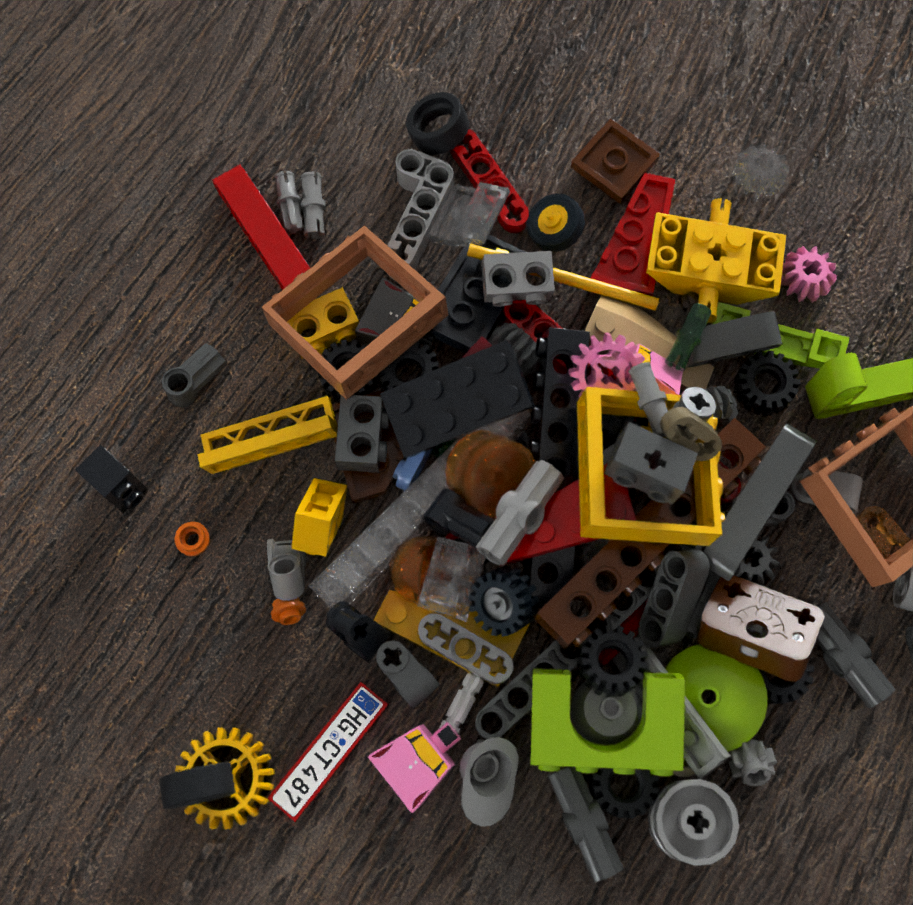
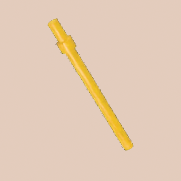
(582, 282)

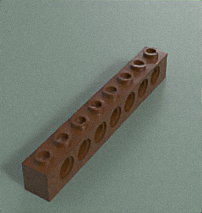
(556, 616)

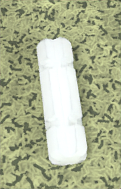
(463, 701)

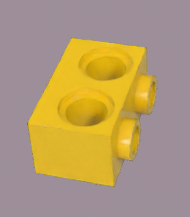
(318, 317)
(319, 517)

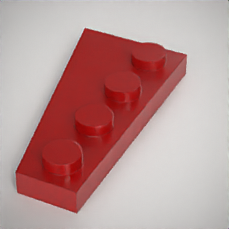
(628, 251)
(562, 520)

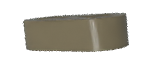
(695, 429)

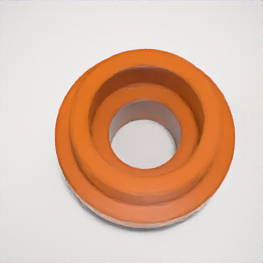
(183, 534)
(287, 611)

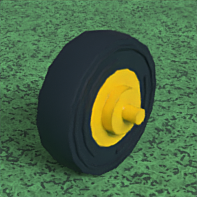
(555, 222)

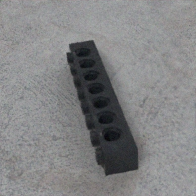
(561, 345)

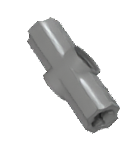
(520, 512)

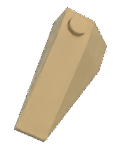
(640, 328)

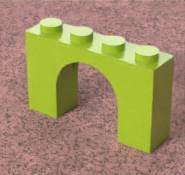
(653, 745)

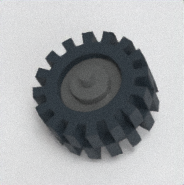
(503, 601)

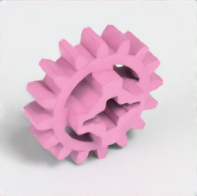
(616, 361)

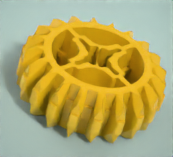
(249, 755)

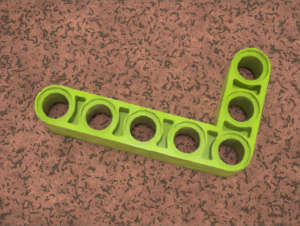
(846, 388)

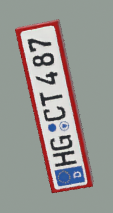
(328, 752)

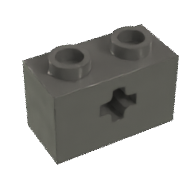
(668, 464)

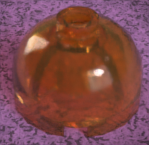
(411, 565)

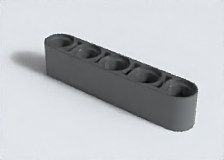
(759, 500)

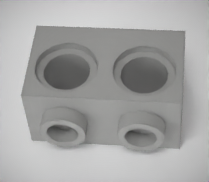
(515, 268)

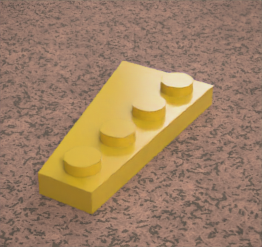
(404, 618)

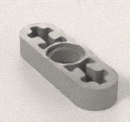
(446, 627)

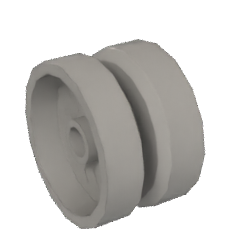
(715, 821)

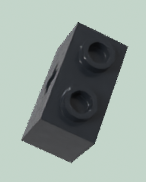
(112, 479)

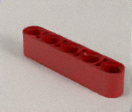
(260, 225)

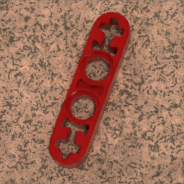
(493, 176)

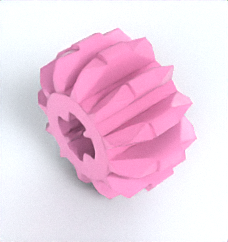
(820, 273)

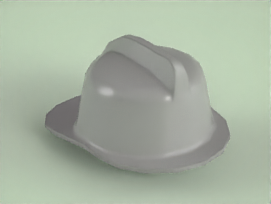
(488, 780)

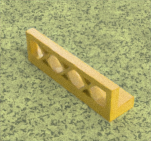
(271, 442)

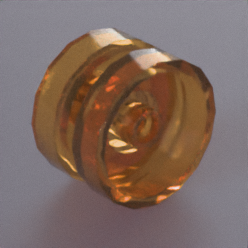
(486, 468)

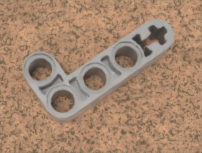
(424, 193)

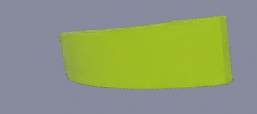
(798, 345)

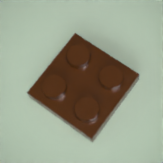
(615, 160)

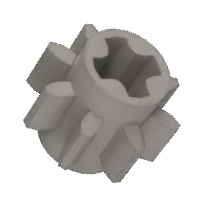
(753, 763)

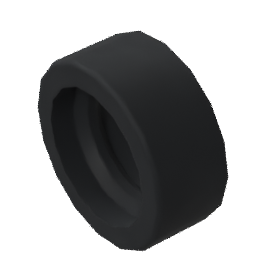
(433, 107)
(196, 785)

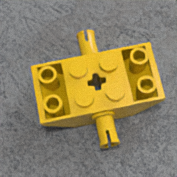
(715, 258)

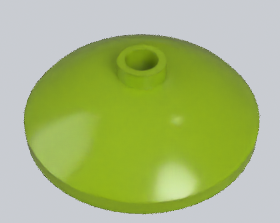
(738, 688)

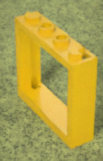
(591, 478)

